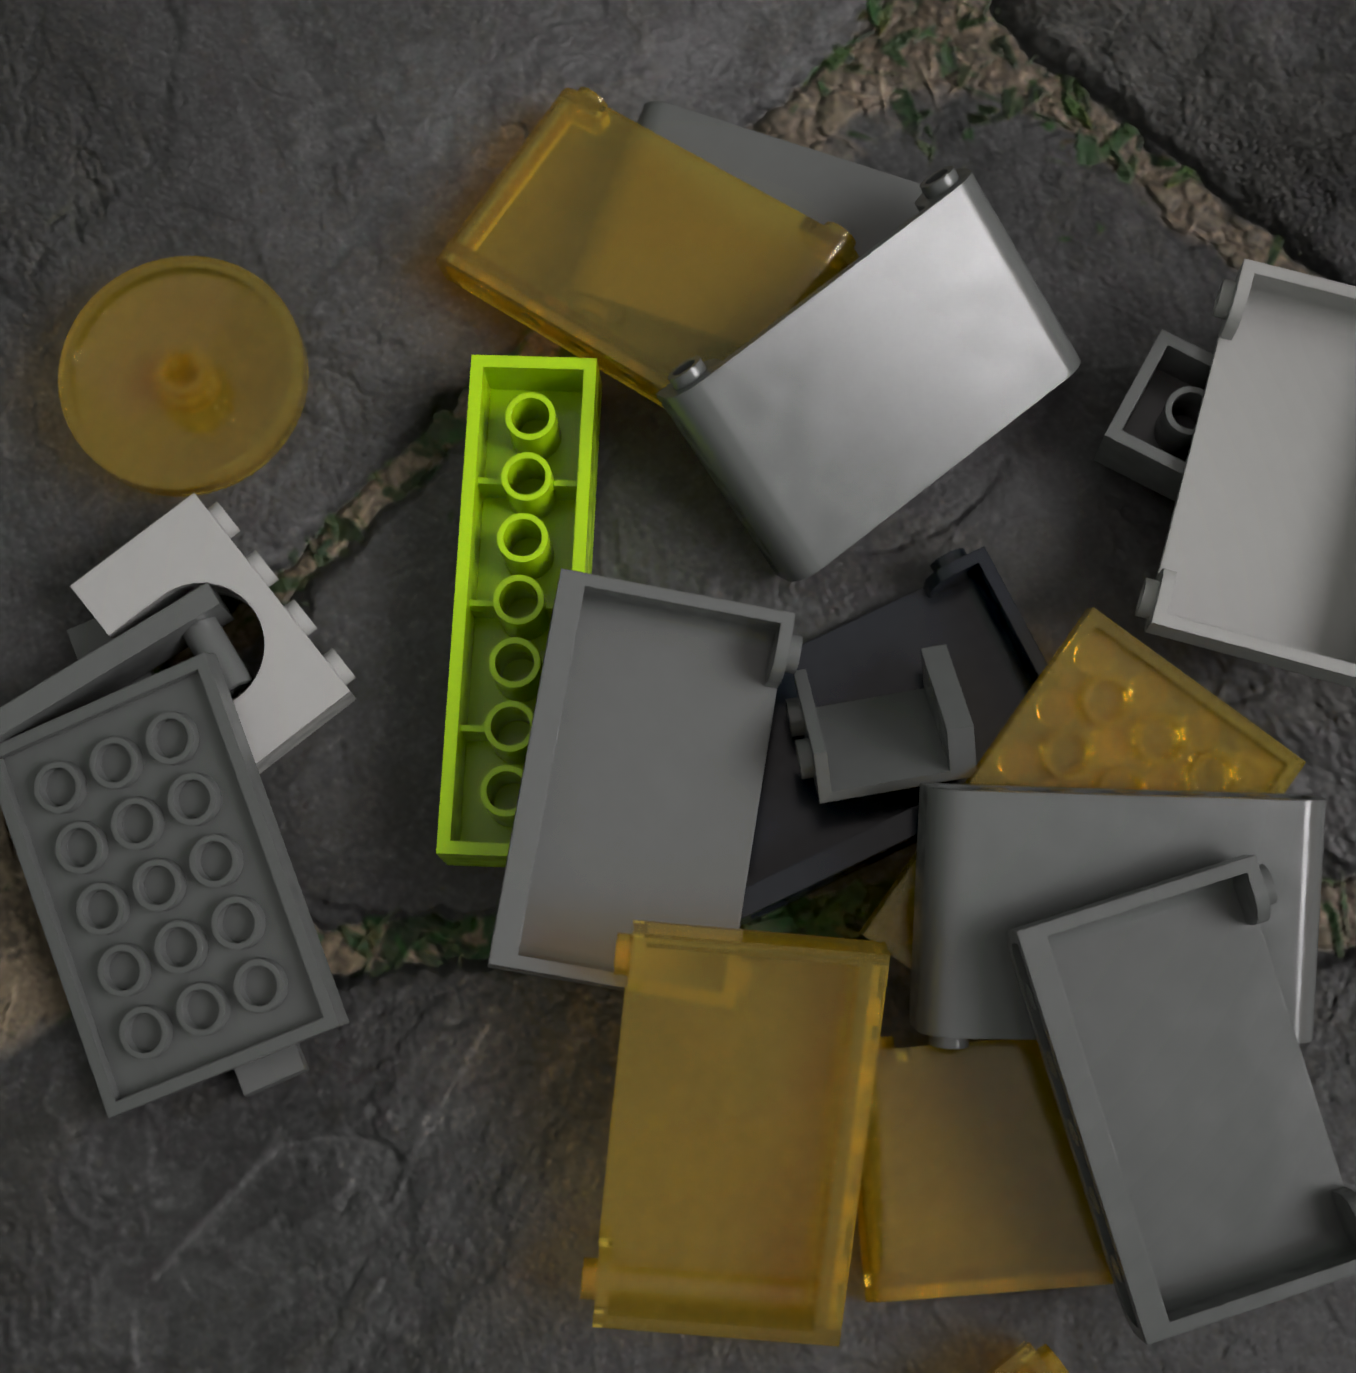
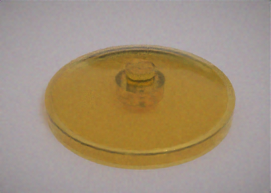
(183, 376)

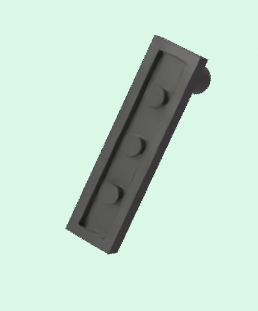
(187, 623)

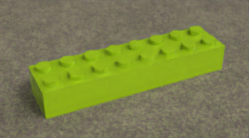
(521, 521)

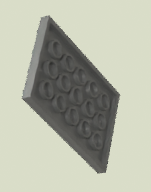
(165, 886)

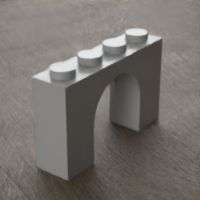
(192, 547)

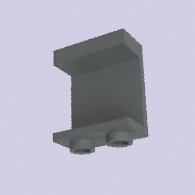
(886, 738)

